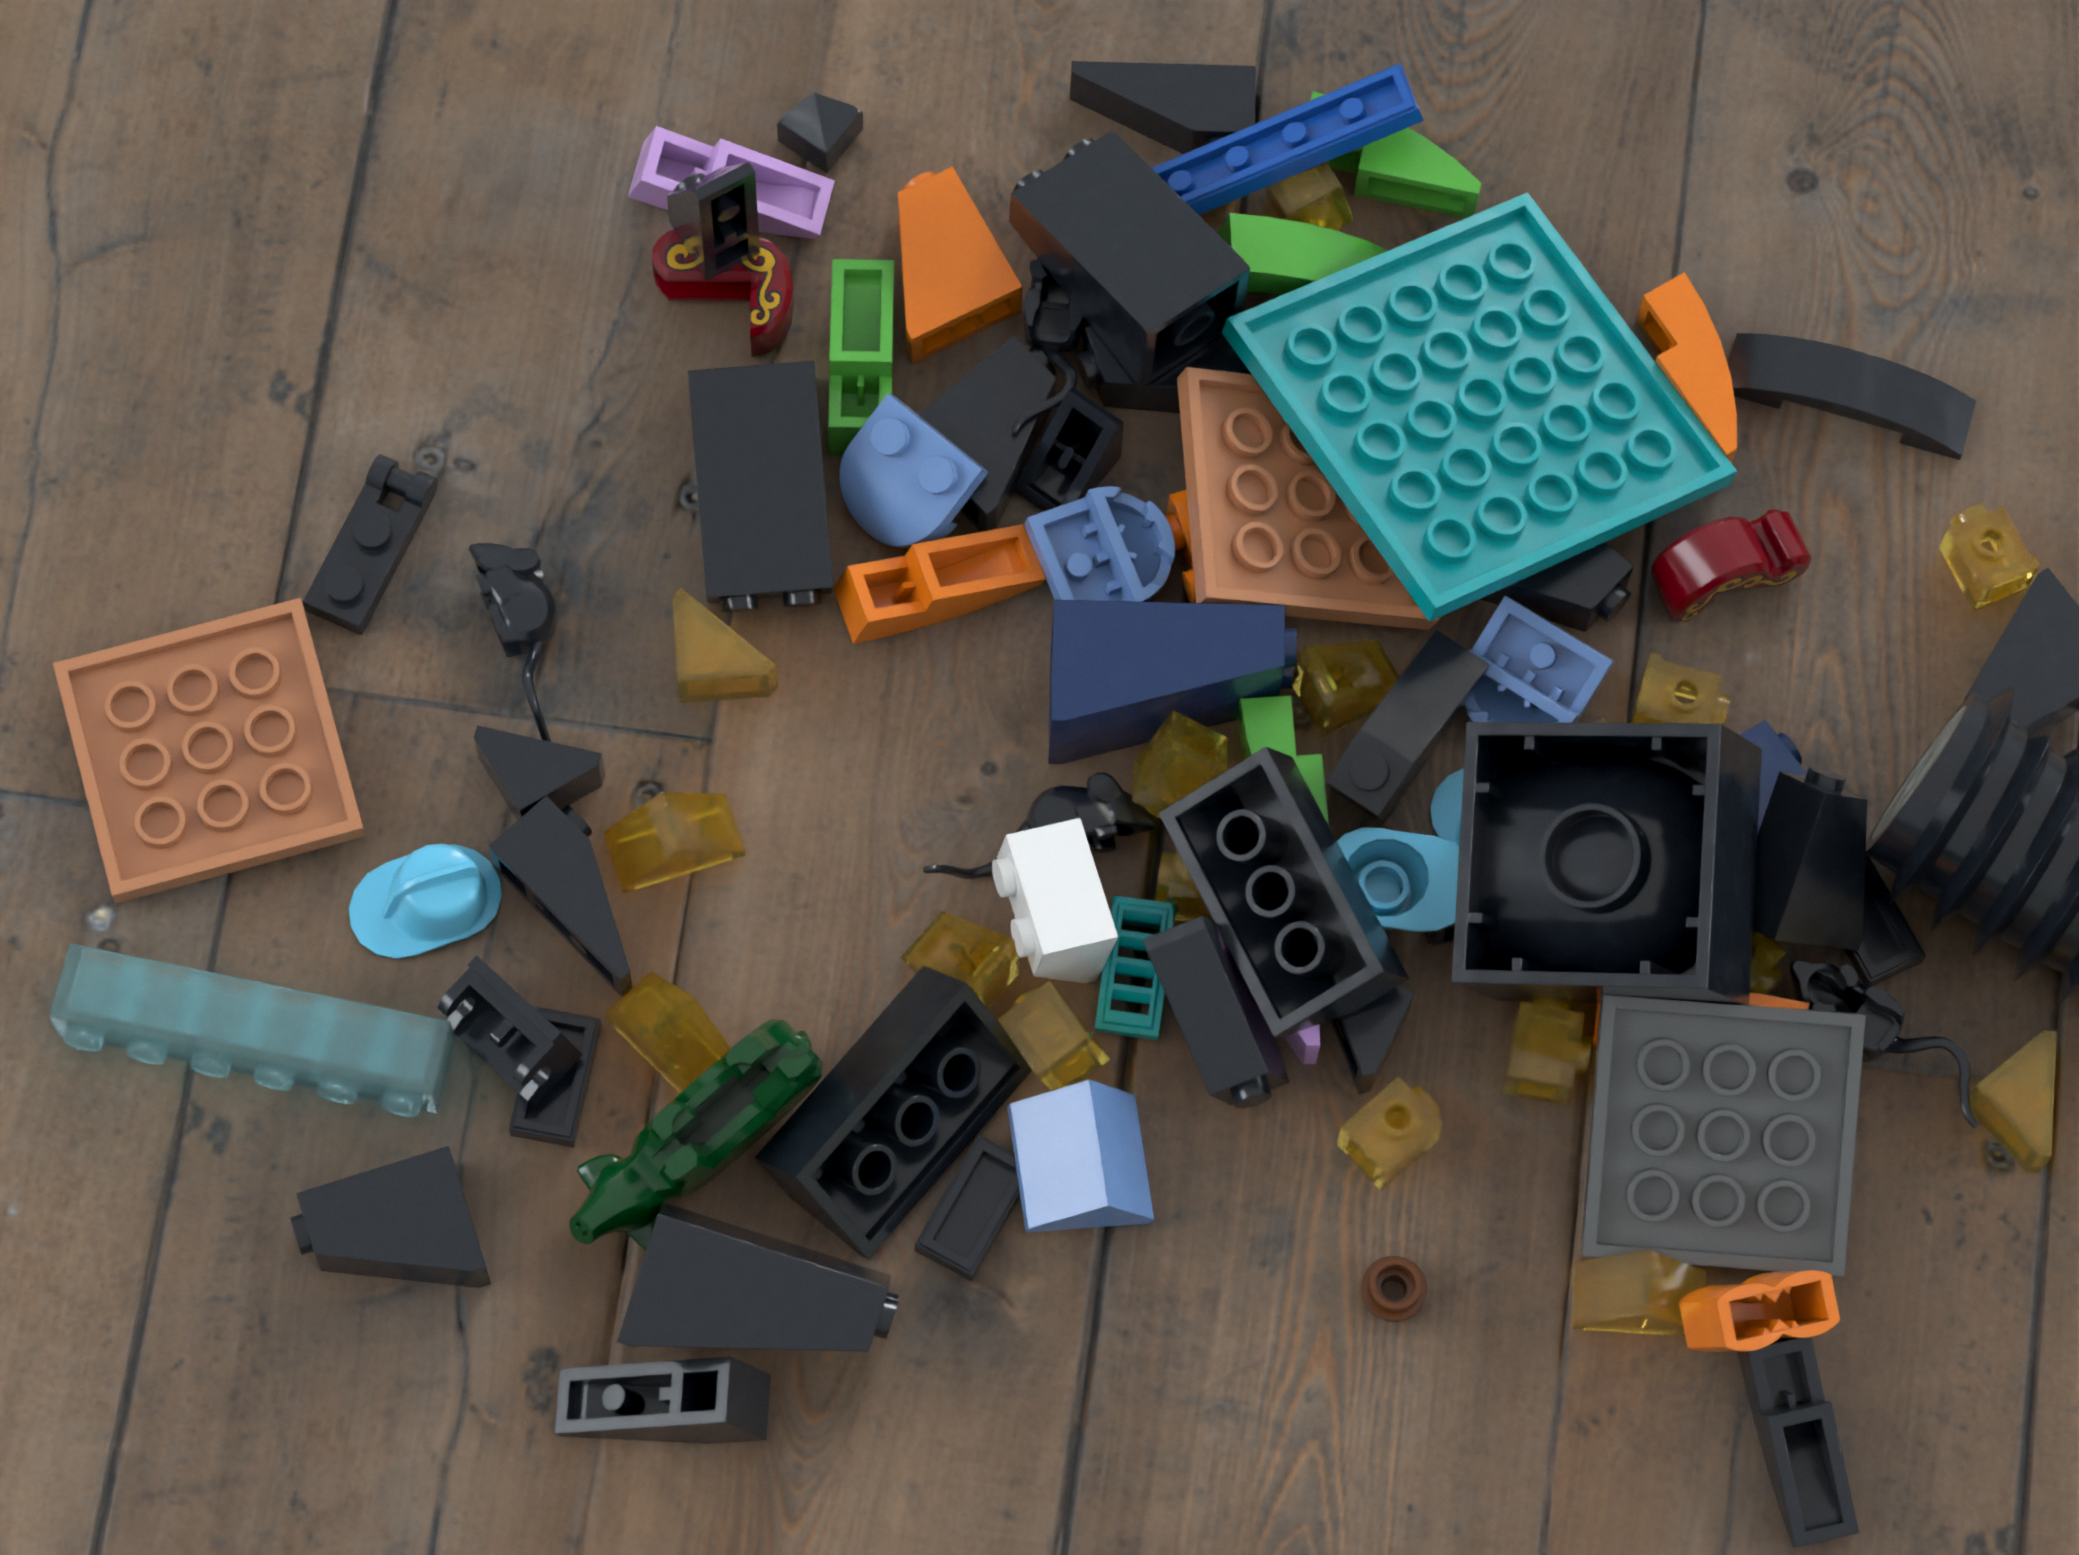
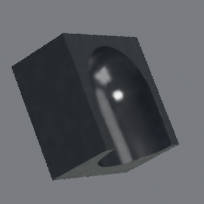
(1607, 862)

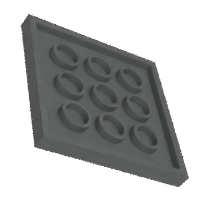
(1723, 1134)

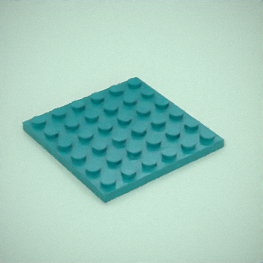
(1478, 405)

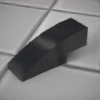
(1799, 1440)

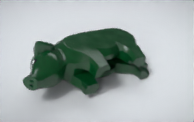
(698, 1133)

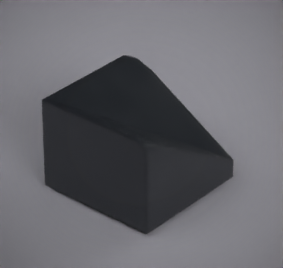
(820, 129)

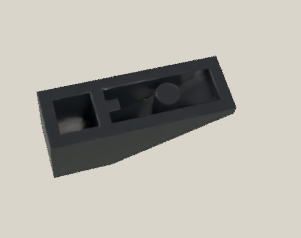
(1169, 102)
(717, 217)
(1406, 727)
(557, 873)
(665, 1401)

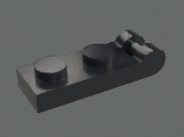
(370, 546)

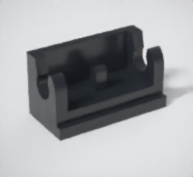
(507, 1032)

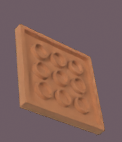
(1270, 519)
(208, 750)

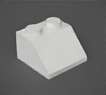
(1056, 901)

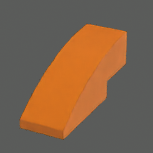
(1692, 356)
(936, 582)

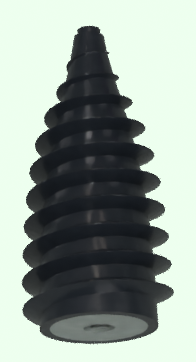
(1992, 834)

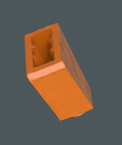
(949, 266)

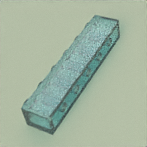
(252, 1030)

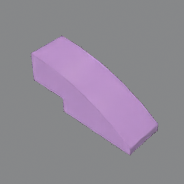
(788, 197)

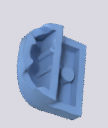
(905, 477)
(1103, 547)
(1533, 670)

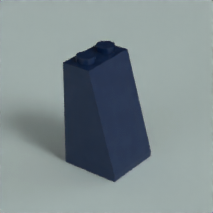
(1132, 663)

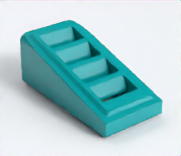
(1140, 914)

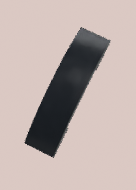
(1852, 386)

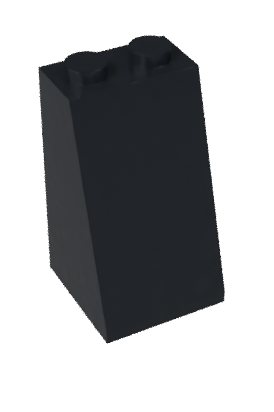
(1130, 255)
(760, 485)
(747, 1290)

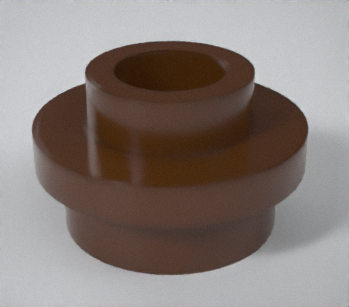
(1399, 1270)

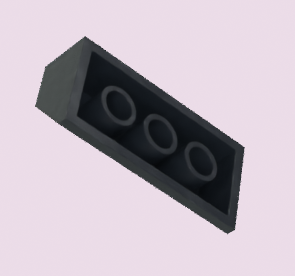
(1283, 894)
(896, 1110)

